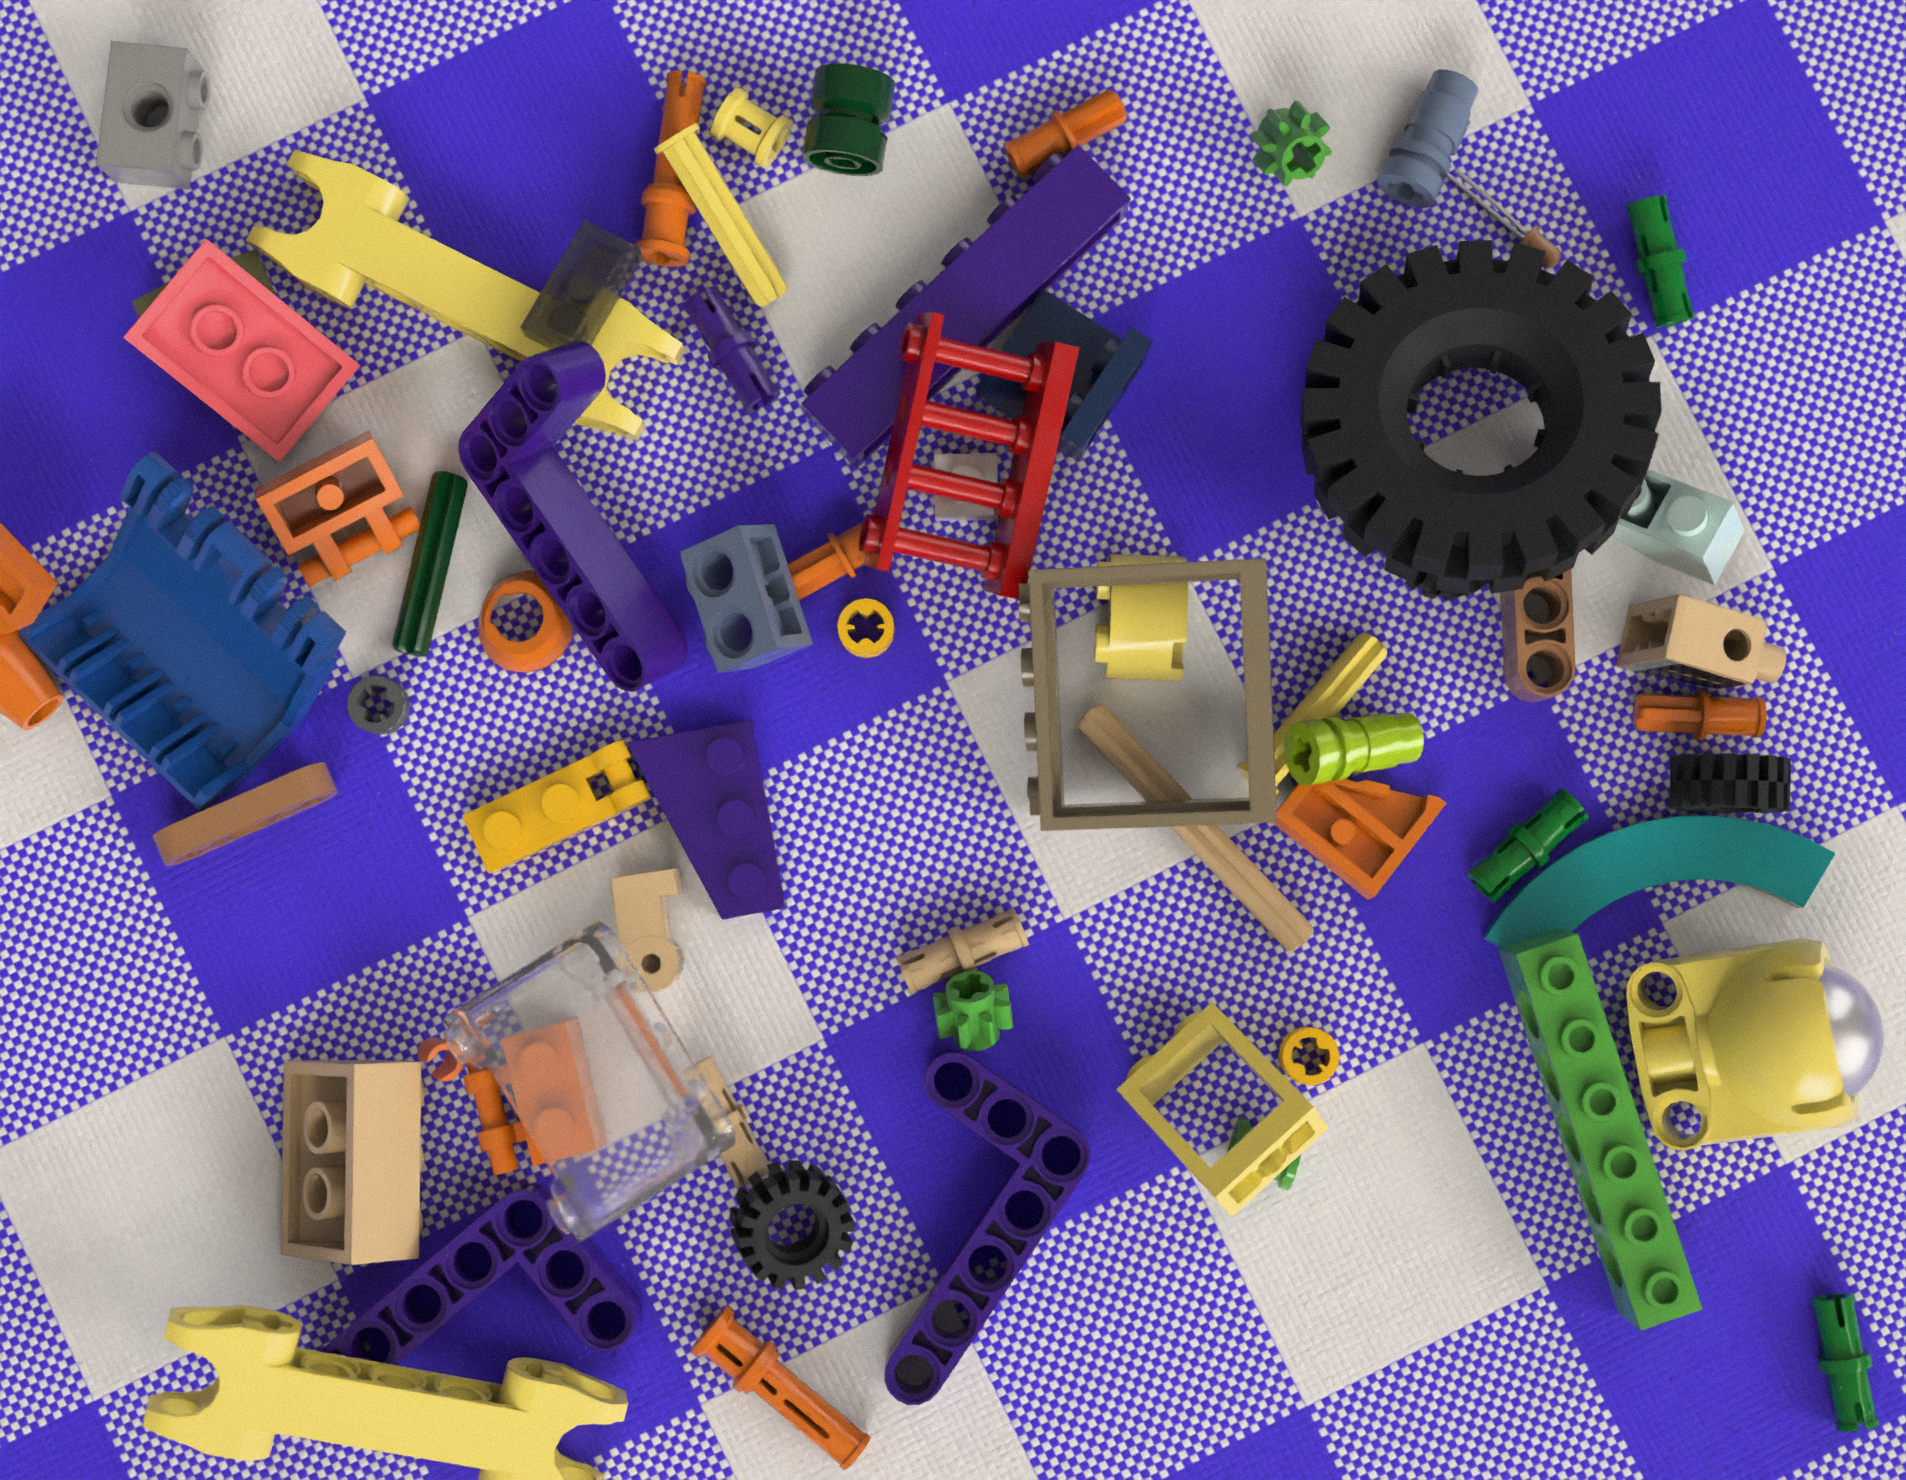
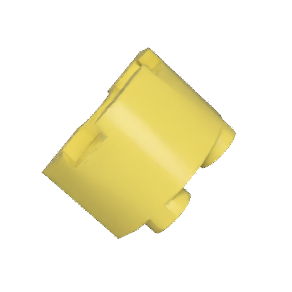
(1143, 625)

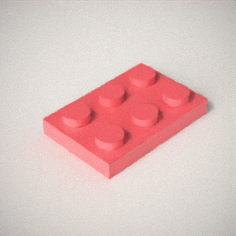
(242, 350)

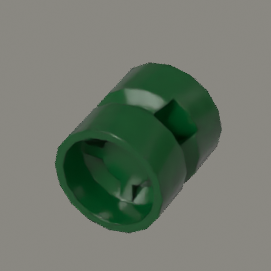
(850, 109)

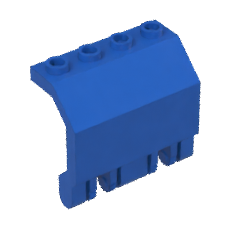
(188, 640)

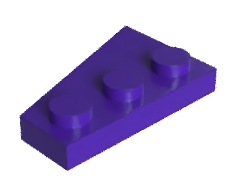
(719, 811)

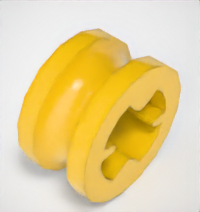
(866, 608)
(1320, 1040)

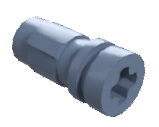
(1431, 135)

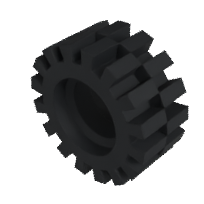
(1730, 783)
(811, 1253)

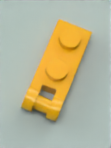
(554, 808)

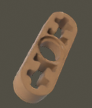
(245, 814)

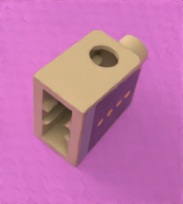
(1698, 644)

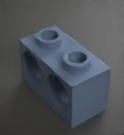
(756, 595)

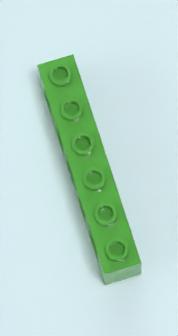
(1600, 1129)

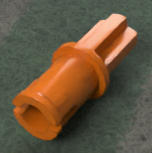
(1065, 132)
(827, 562)
(1700, 714)

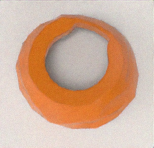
(541, 648)

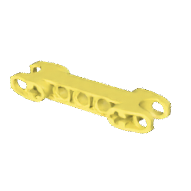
(365, 244)
(361, 1403)

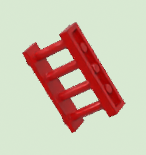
(1029, 437)

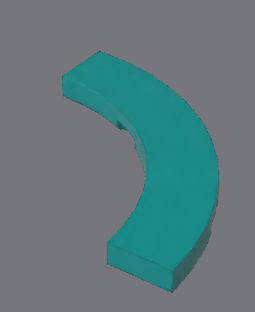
(1657, 854)

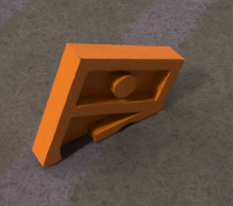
(1357, 827)

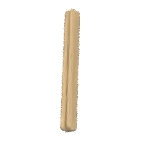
(1206, 841)

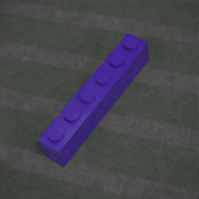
(978, 292)

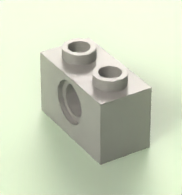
(136, 84)

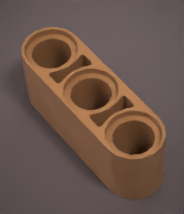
(1550, 640)

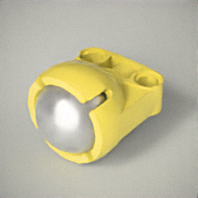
(1754, 1042)

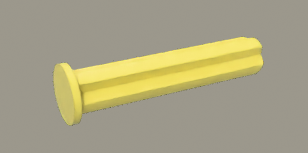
(723, 216)
(1329, 694)

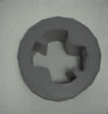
(362, 716)

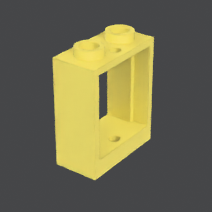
(1258, 1154)

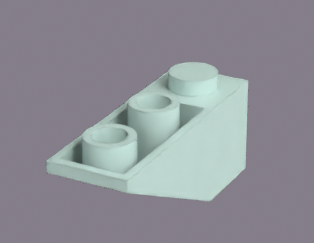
(1681, 527)

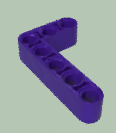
(555, 522)
(992, 1228)
(508, 1246)

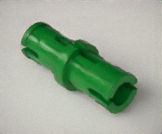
(1660, 261)
(1527, 845)
(1845, 1362)

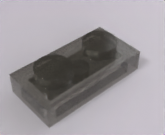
(582, 288)

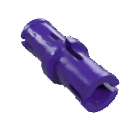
(731, 349)

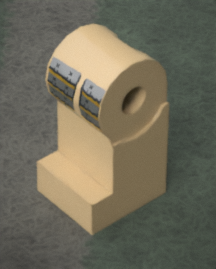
(645, 924)

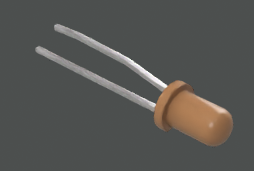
(1532, 238)

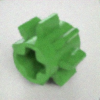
(1291, 143)
(973, 1010)

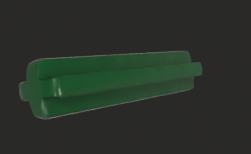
(430, 563)

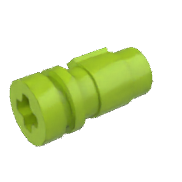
(1335, 748)

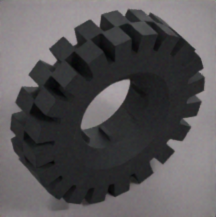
(1499, 319)

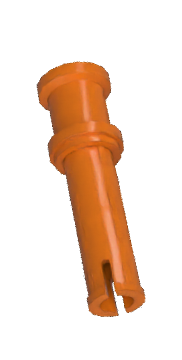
(666, 198)
(757, 1370)

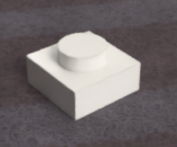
(973, 465)

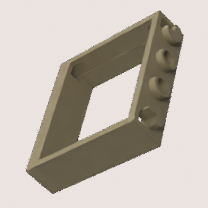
(1043, 726)

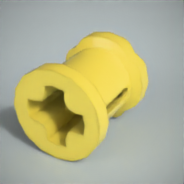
(729, 125)

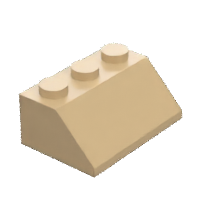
(351, 1160)

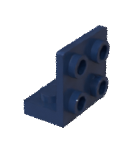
(1100, 376)

